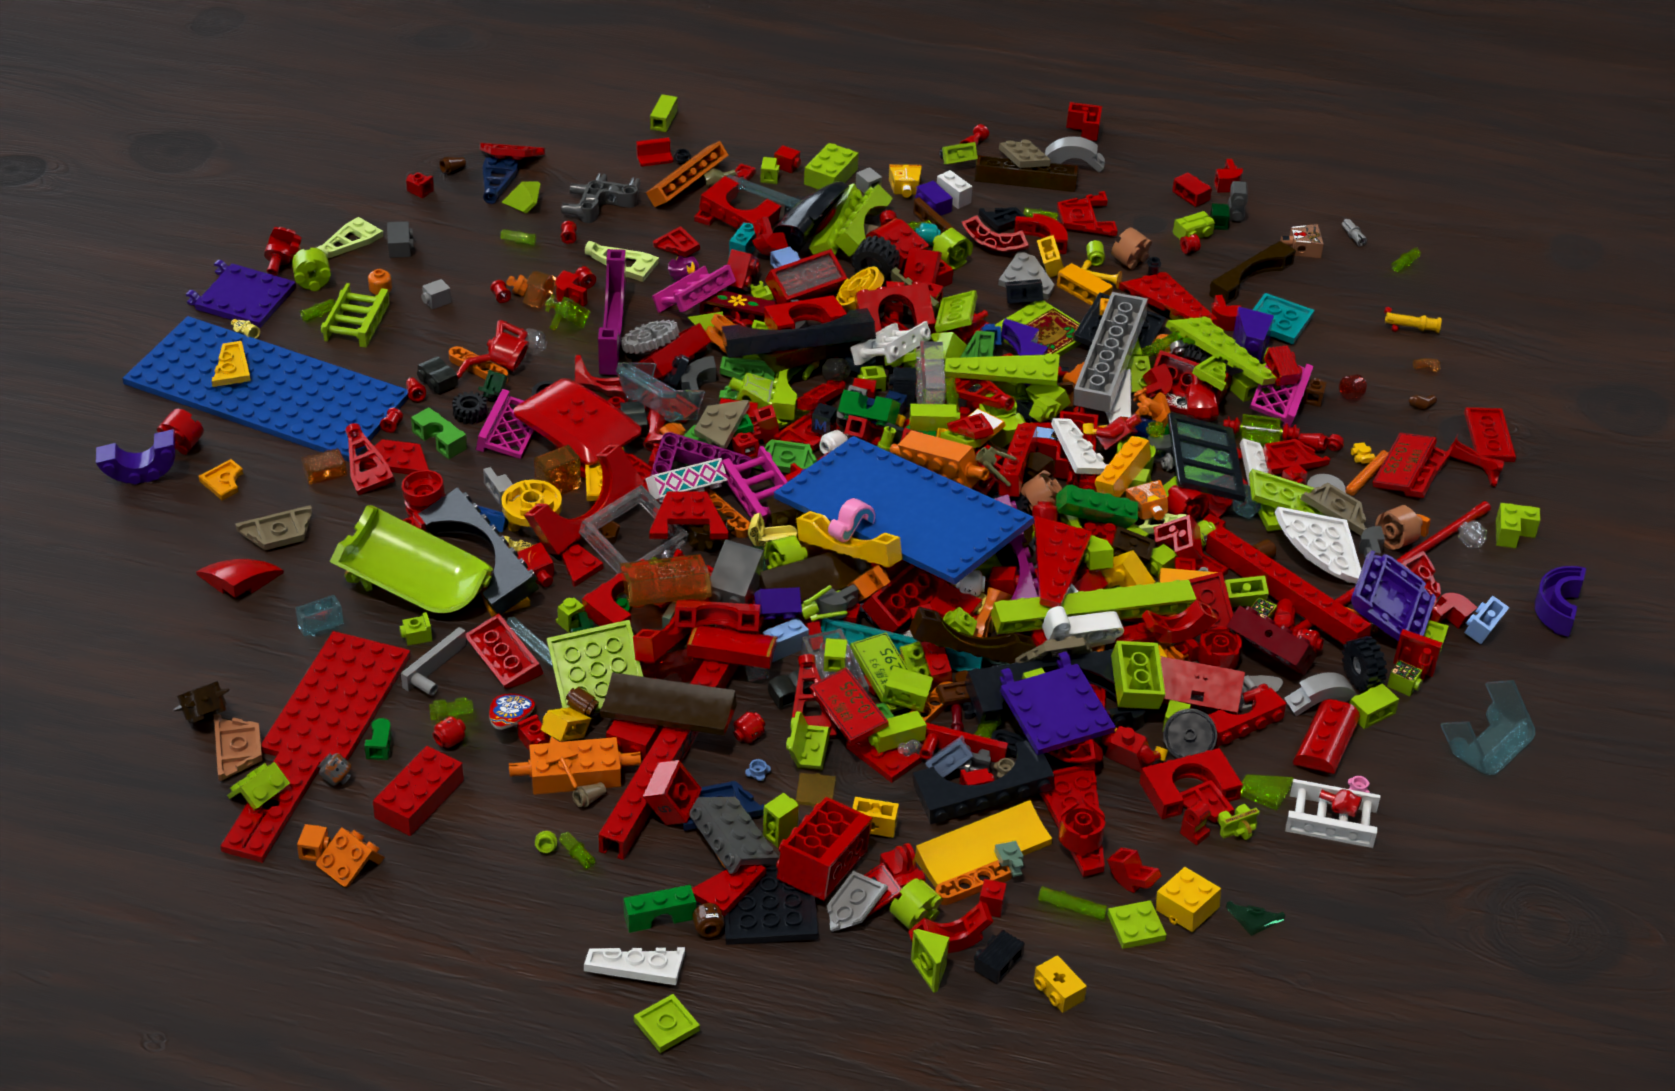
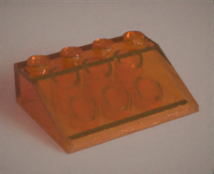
(665, 580)

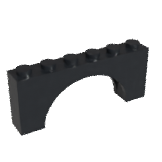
(949, 800)

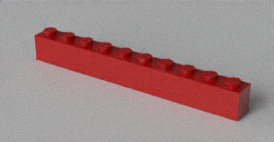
(1283, 584)

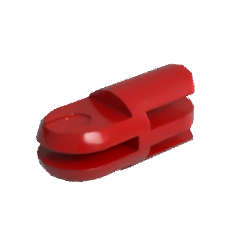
(1285, 614)

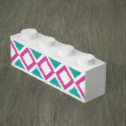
(687, 479)

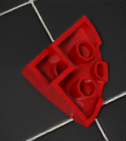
(1422, 567)
(239, 575)

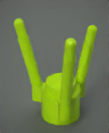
(810, 608)

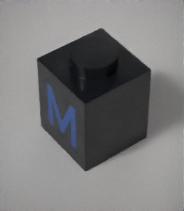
(824, 419)

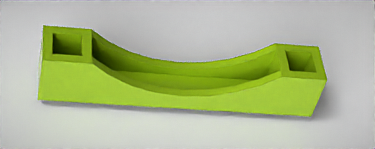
(853, 233)
(826, 238)
(782, 396)
(1099, 551)

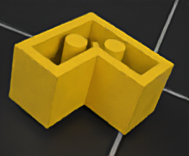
(1127, 571)

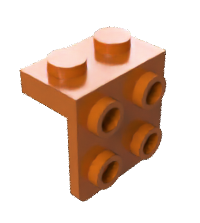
(347, 856)

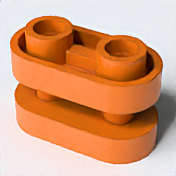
(714, 332)

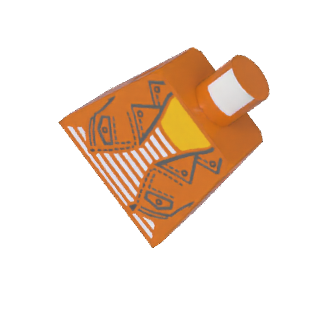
(1150, 498)

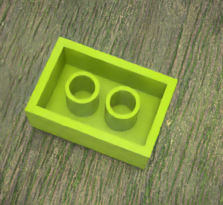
(830, 165)
(1138, 675)

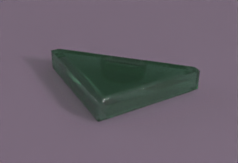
(1254, 918)

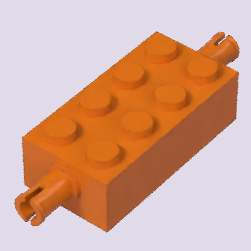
(942, 456)
(596, 762)

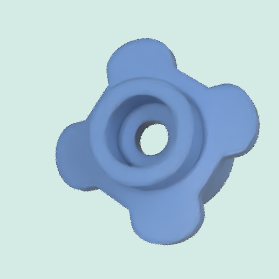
(758, 769)

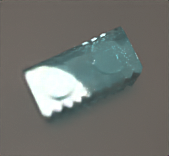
(319, 615)

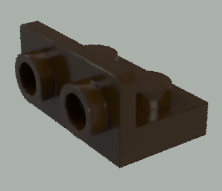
(1126, 541)

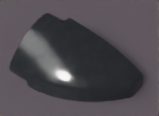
(805, 218)

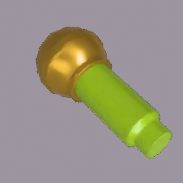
(810, 367)

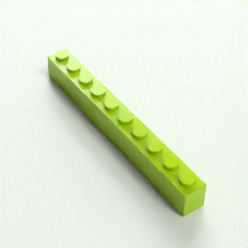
(1128, 602)

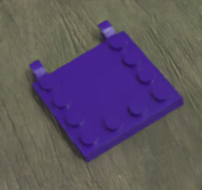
(242, 294)
(1056, 707)

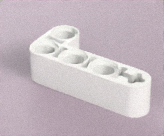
(1090, 626)

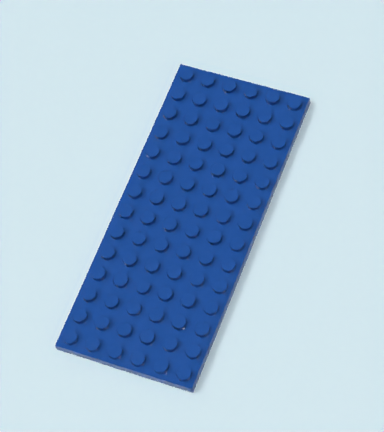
(287, 390)

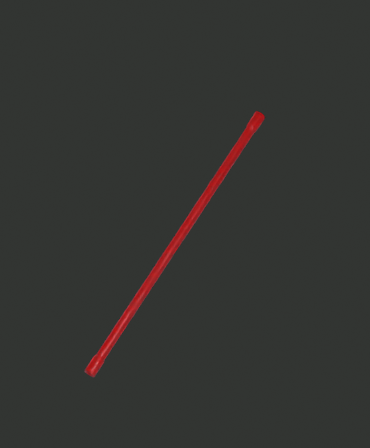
(1476, 512)

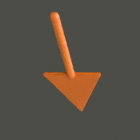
(560, 752)

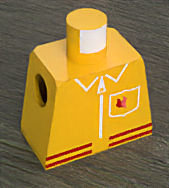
(904, 179)

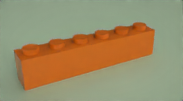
(687, 174)

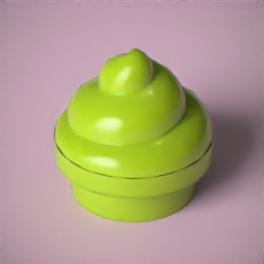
(546, 841)

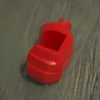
(281, 248)
(1201, 401)

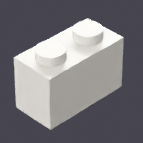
(956, 188)

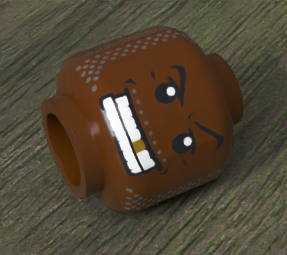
(708, 920)

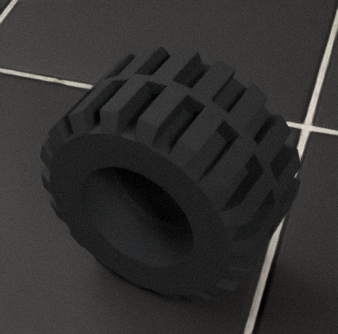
(880, 250)

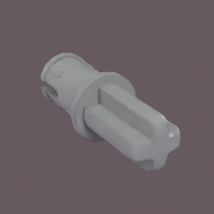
(1354, 232)

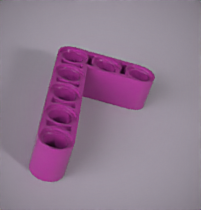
(692, 452)

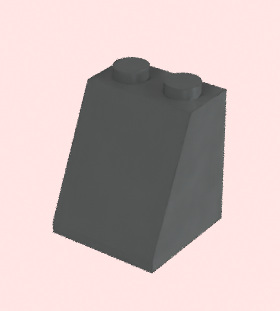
(736, 573)

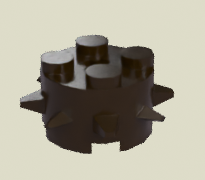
(700, 535)
(202, 701)

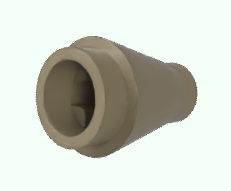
(588, 794)

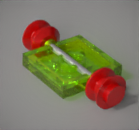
(1261, 429)

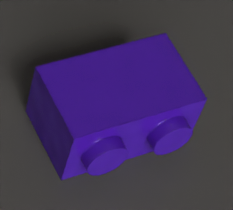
(935, 197)
(778, 603)

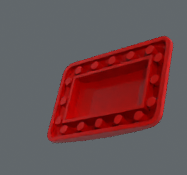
(577, 418)

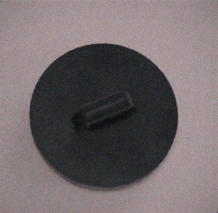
(1189, 733)

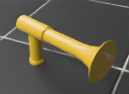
(1115, 279)

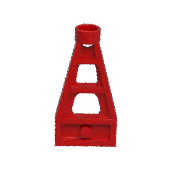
(999, 400)
(370, 478)
(811, 674)

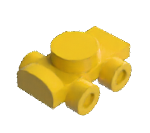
(1362, 453)

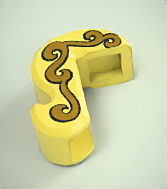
(760, 535)

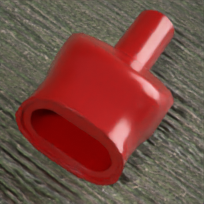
(1343, 802)

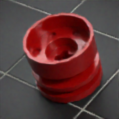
(422, 490)

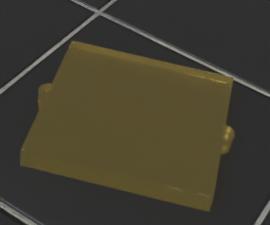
(814, 788)

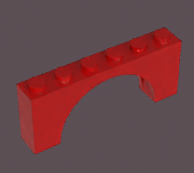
(618, 480)

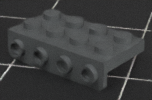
(731, 833)

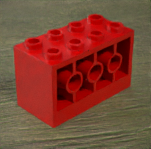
(824, 848)

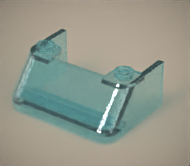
(673, 404)
(1504, 738)

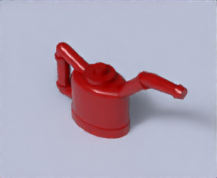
(503, 349)

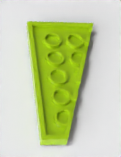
(1217, 343)

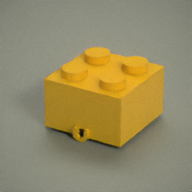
(1188, 899)

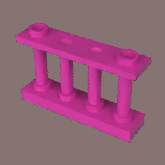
(694, 288)
(740, 485)

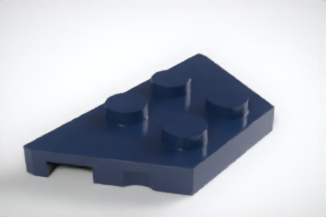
(729, 789)

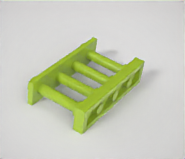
(368, 324)

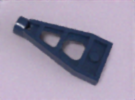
(498, 166)

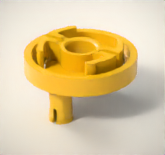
(868, 278)
(529, 491)

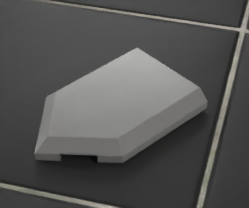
(854, 901)

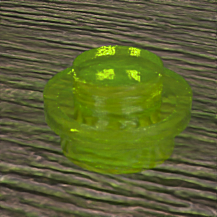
(1155, 429)

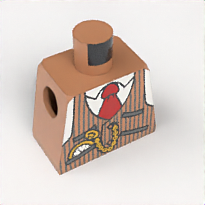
(1305, 240)

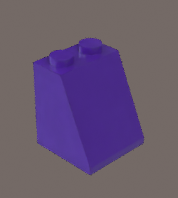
(1253, 331)

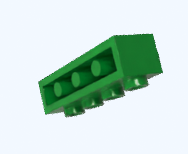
(1096, 506)

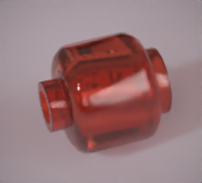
(1352, 386)

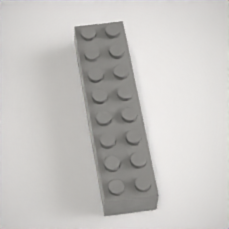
(1110, 352)

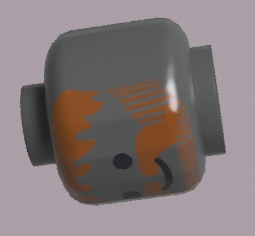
(335, 769)

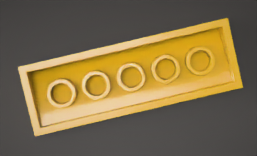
(975, 843)

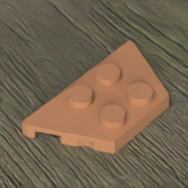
(236, 745)

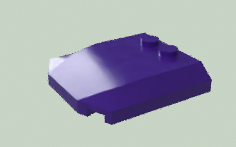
(1392, 596)

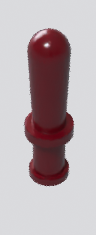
(957, 717)

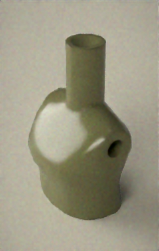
(715, 175)

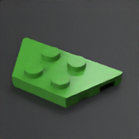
(787, 453)

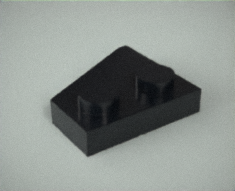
(1001, 217)

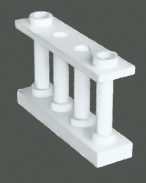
(890, 343)
(1330, 828)

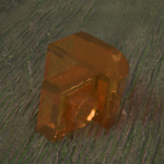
(539, 286)

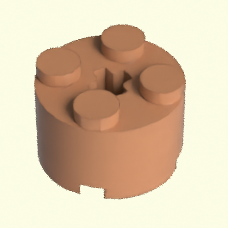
(1131, 248)
(1041, 489)
(1399, 527)

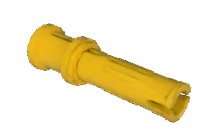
(1422, 323)

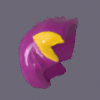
(682, 267)

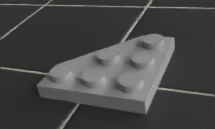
(1027, 268)

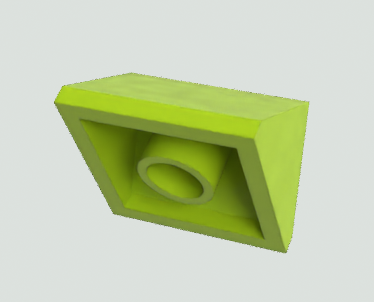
(930, 956)

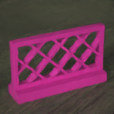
(1291, 404)
(493, 423)

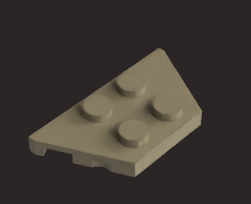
(721, 422)
(1337, 504)
(277, 528)
(1051, 648)

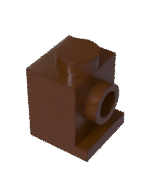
(1317, 387)

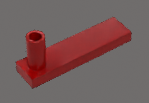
(941, 737)

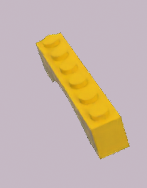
(881, 550)

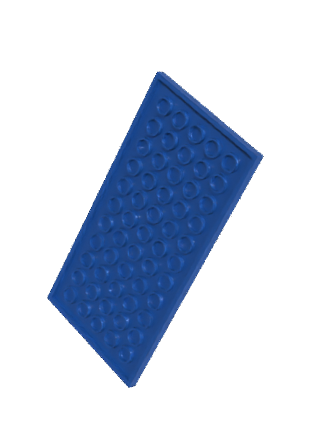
(937, 519)

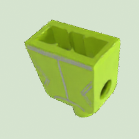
(753, 388)

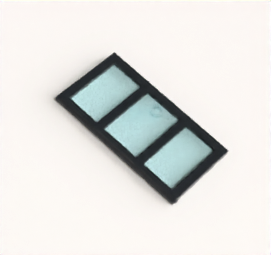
(1206, 457)

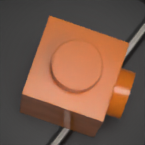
(312, 842)

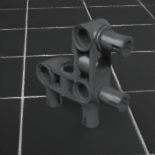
(598, 193)

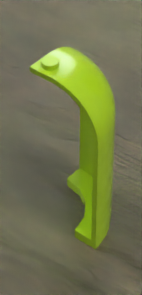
(411, 563)

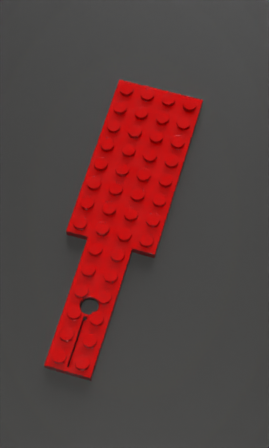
(321, 718)

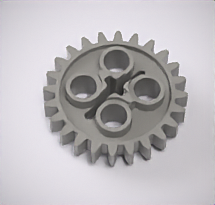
(650, 336)

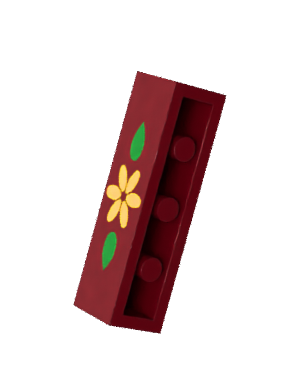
(730, 303)

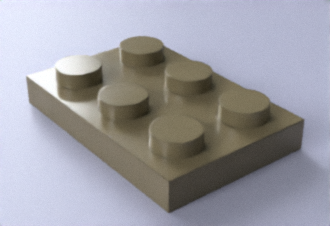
(1024, 154)

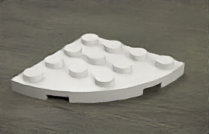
(1322, 541)

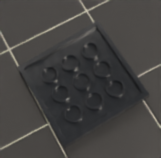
(772, 913)

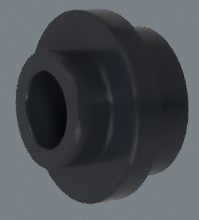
(682, 156)

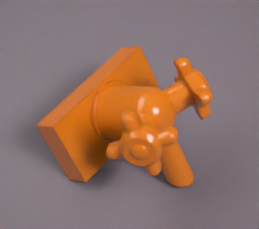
(1156, 407)

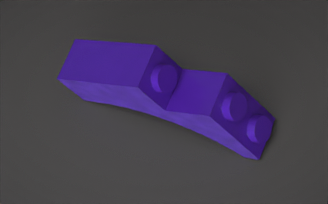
(1023, 339)

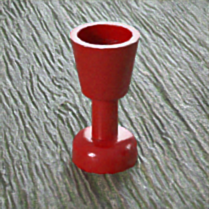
(980, 133)

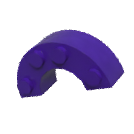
(138, 467)
(1550, 601)

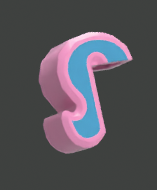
(849, 518)

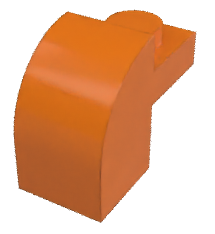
(870, 581)

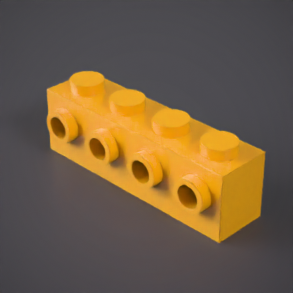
(1124, 467)

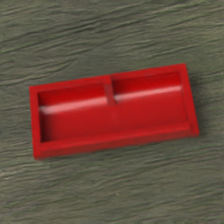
(1328, 736)

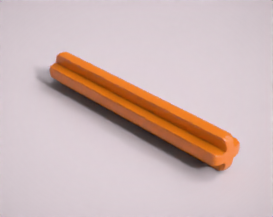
(1364, 476)

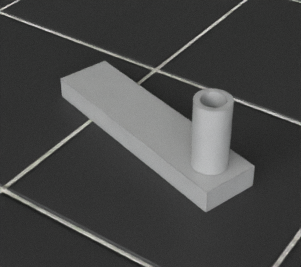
(417, 672)

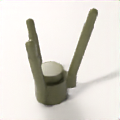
(988, 459)

